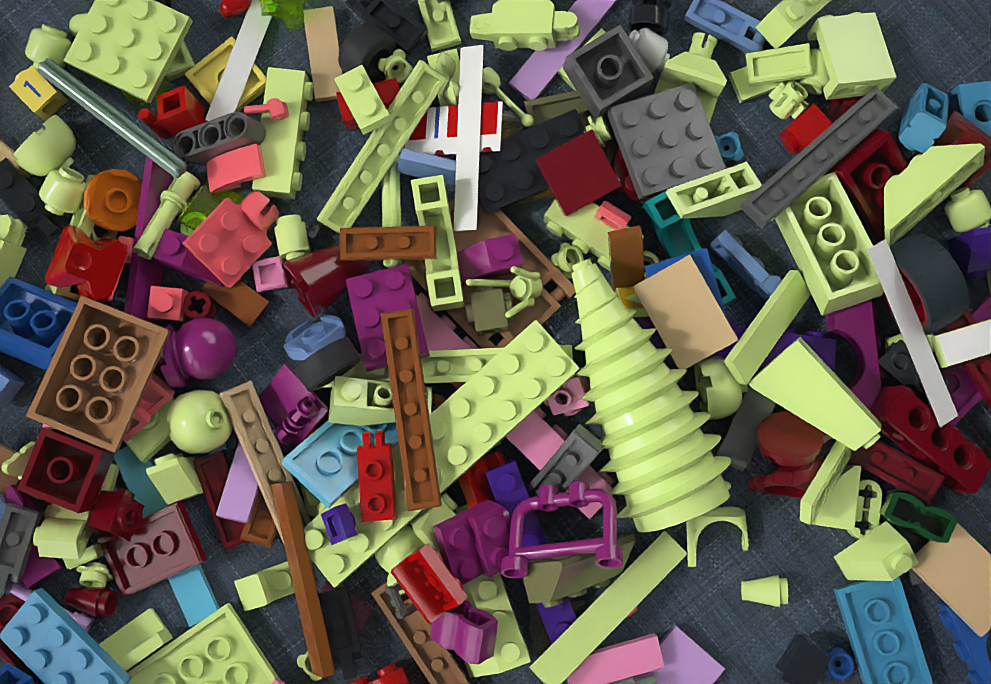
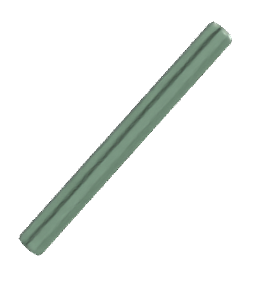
(112, 118)

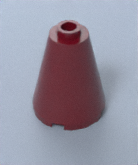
(321, 277)

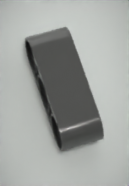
(217, 137)
(741, 430)

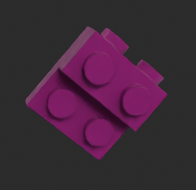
(475, 541)

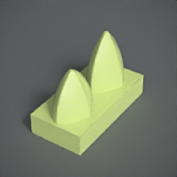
(448, 65)

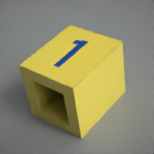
(38, 93)

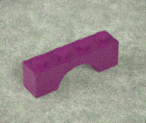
(857, 328)

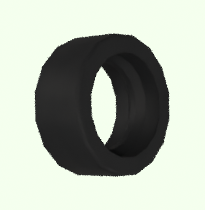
(327, 363)

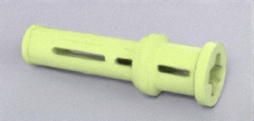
(172, 202)

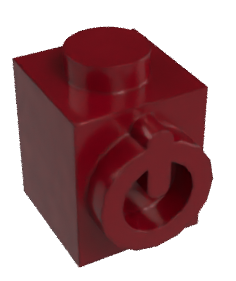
(116, 514)

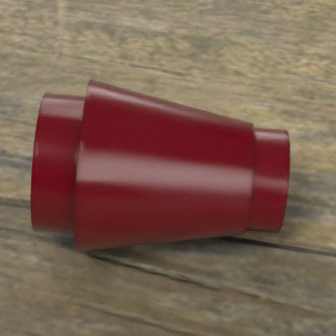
(93, 601)

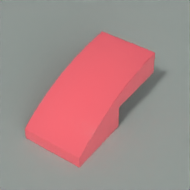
(235, 167)
(612, 216)
(154, 397)

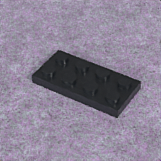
(512, 172)

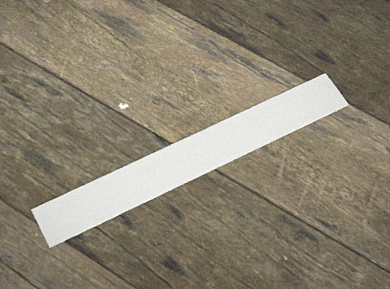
(239, 62)
(468, 138)
(912, 332)

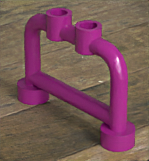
(579, 495)

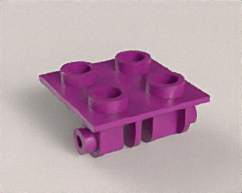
(291, 407)

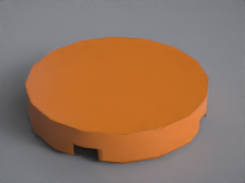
(113, 199)

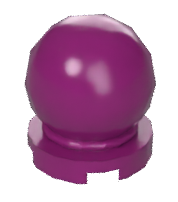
(198, 350)

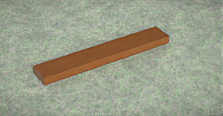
(411, 410)
(303, 579)

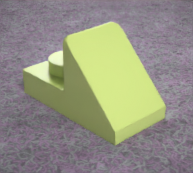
(265, 586)

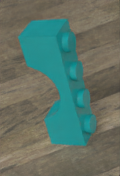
(677, 236)

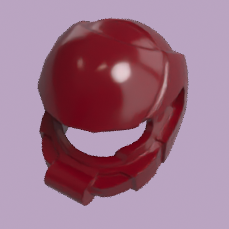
(787, 480)

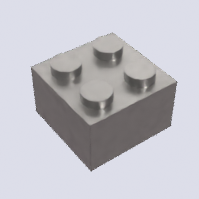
(607, 71)

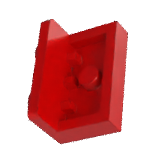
(429, 583)

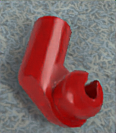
(231, 8)

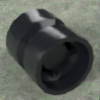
(650, 15)

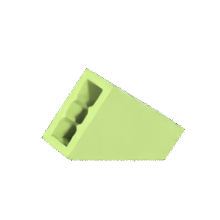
(816, 394)

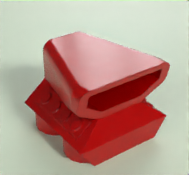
(86, 263)

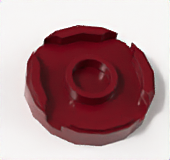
(789, 439)

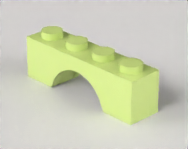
(444, 272)

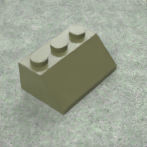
(570, 575)

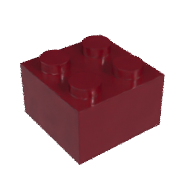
(65, 470)

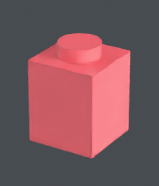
(167, 305)

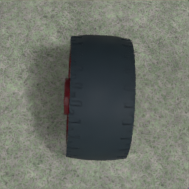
(931, 281)

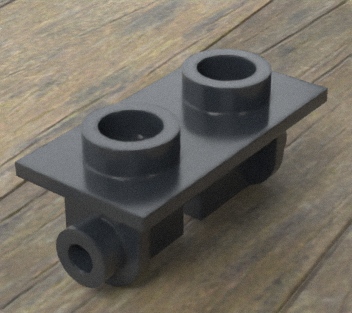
(900, 364)

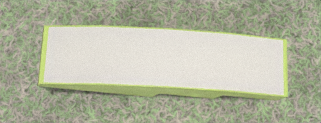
(963, 343)

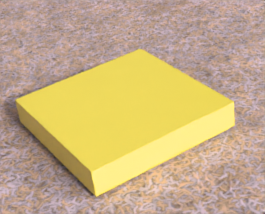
(209, 71)

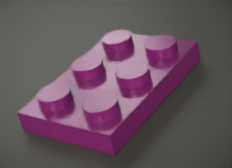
(376, 294)

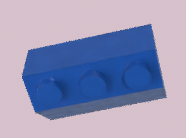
(32, 321)

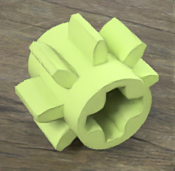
(788, 100)

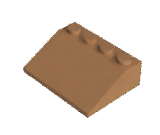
(98, 374)

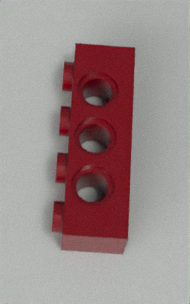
(918, 433)

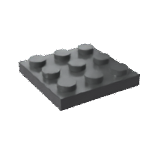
(665, 140)

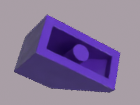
(972, 252)

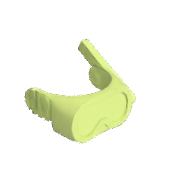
(696, 525)

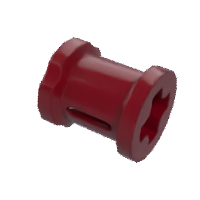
(190, 305)

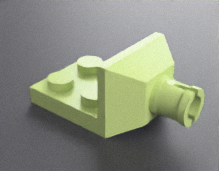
(698, 68)

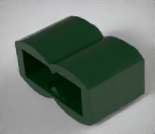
(924, 520)

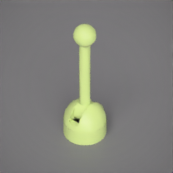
(491, 85)

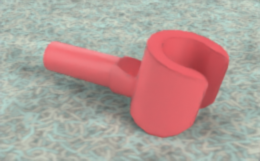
(276, 107)

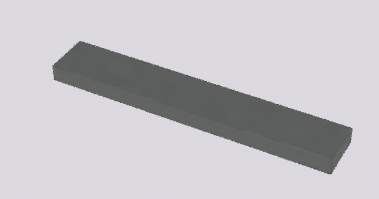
(818, 157)

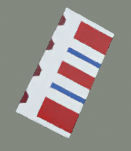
(438, 130)

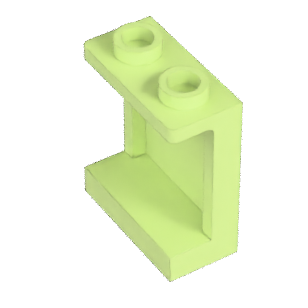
(853, 54)

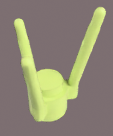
(524, 287)

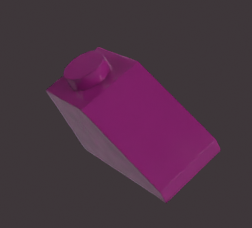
(178, 258)
(489, 258)

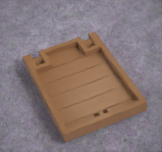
(533, 260)

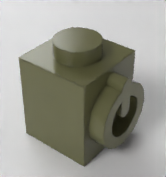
(489, 310)

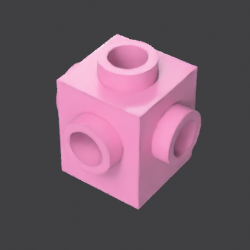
(567, 397)

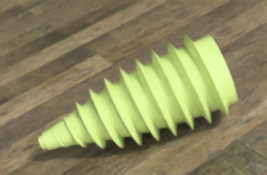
(643, 414)

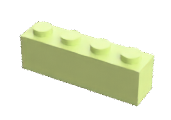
(283, 139)

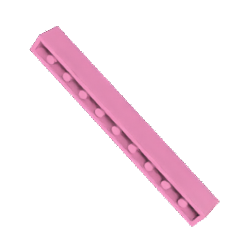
(533, 435)

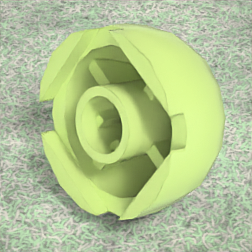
(47, 148)
(717, 387)
(199, 422)

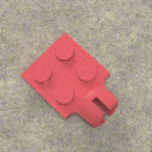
(233, 236)

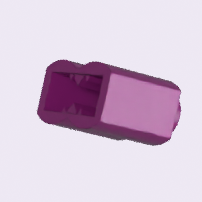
(467, 632)

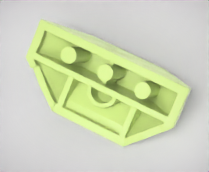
(926, 184)

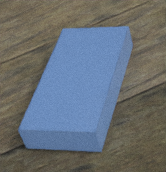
(426, 165)

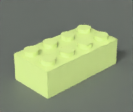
(830, 246)

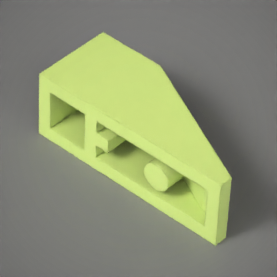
(715, 193)

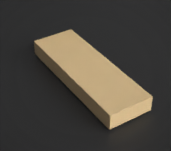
(323, 51)

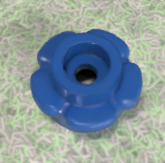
(846, 664)

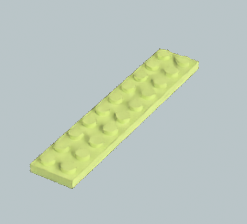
(462, 433)

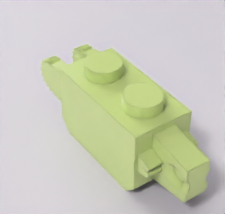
(525, 25)

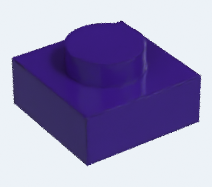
(339, 523)

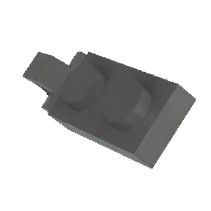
(16, 543)

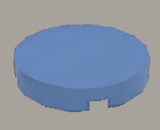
(311, 337)

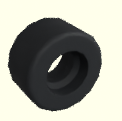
(366, 47)

